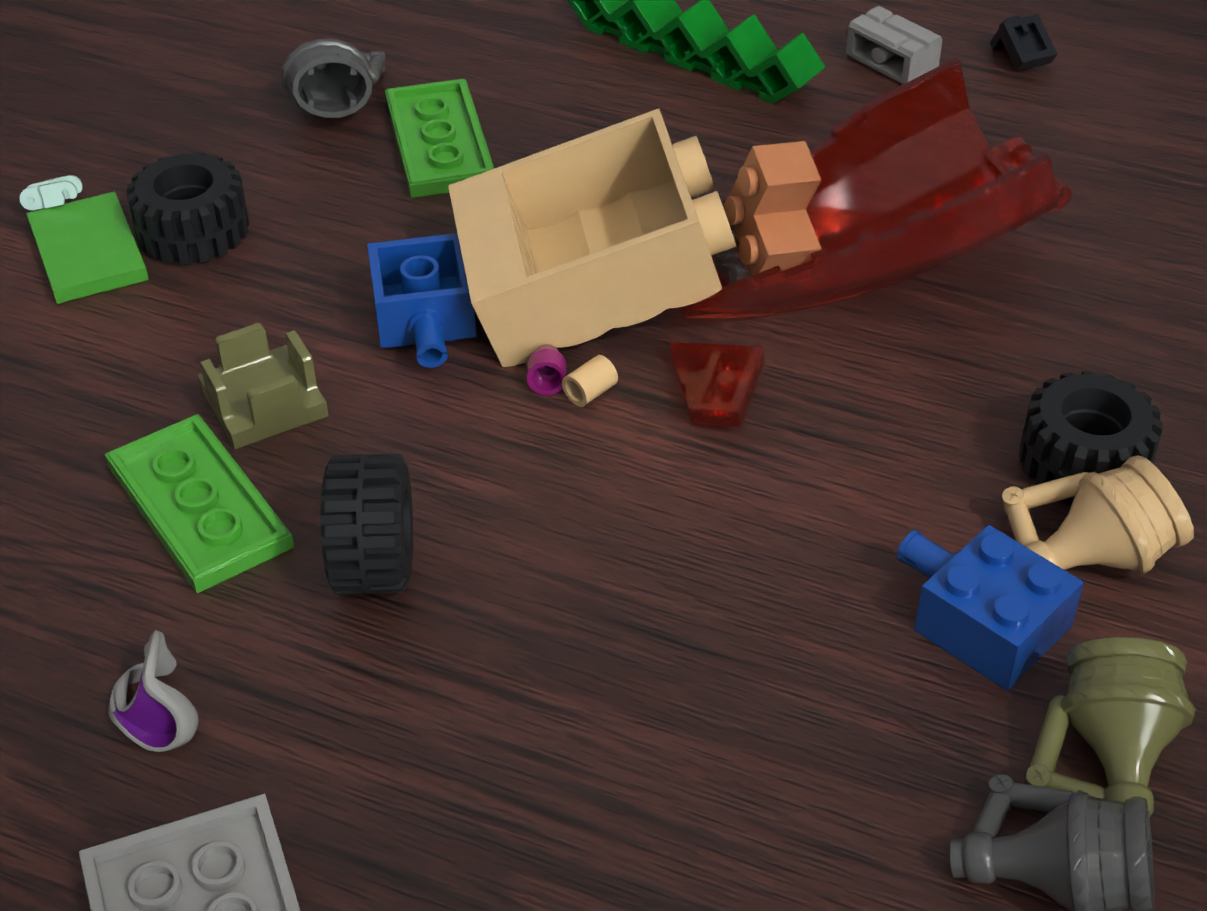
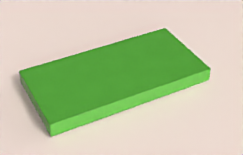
(437, 135)
(199, 502)

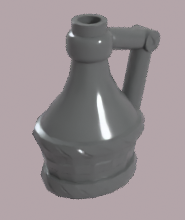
(331, 77)
(1080, 854)

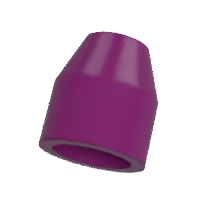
(546, 370)

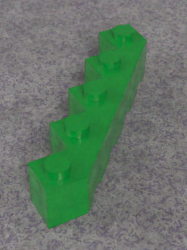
(704, 42)

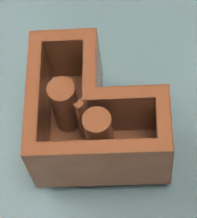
(771, 205)

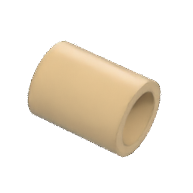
(590, 380)

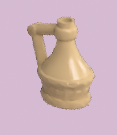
(1115, 519)

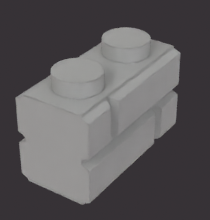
(893, 45)

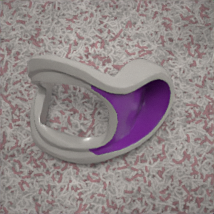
(158, 714)

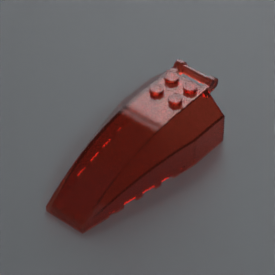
(898, 195)

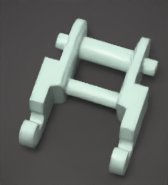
(50, 192)

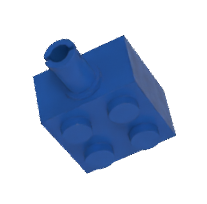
(421, 295)
(991, 602)

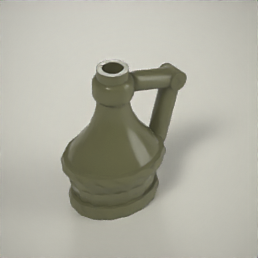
(1126, 705)

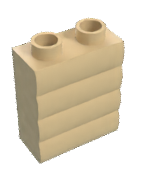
(589, 237)

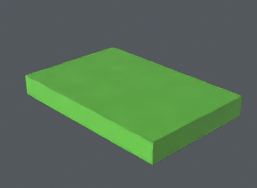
(87, 247)

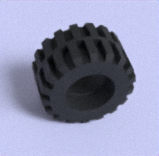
(188, 208)
(1087, 426)
(367, 523)

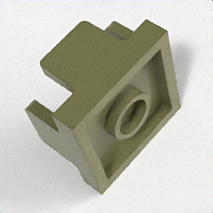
(261, 389)

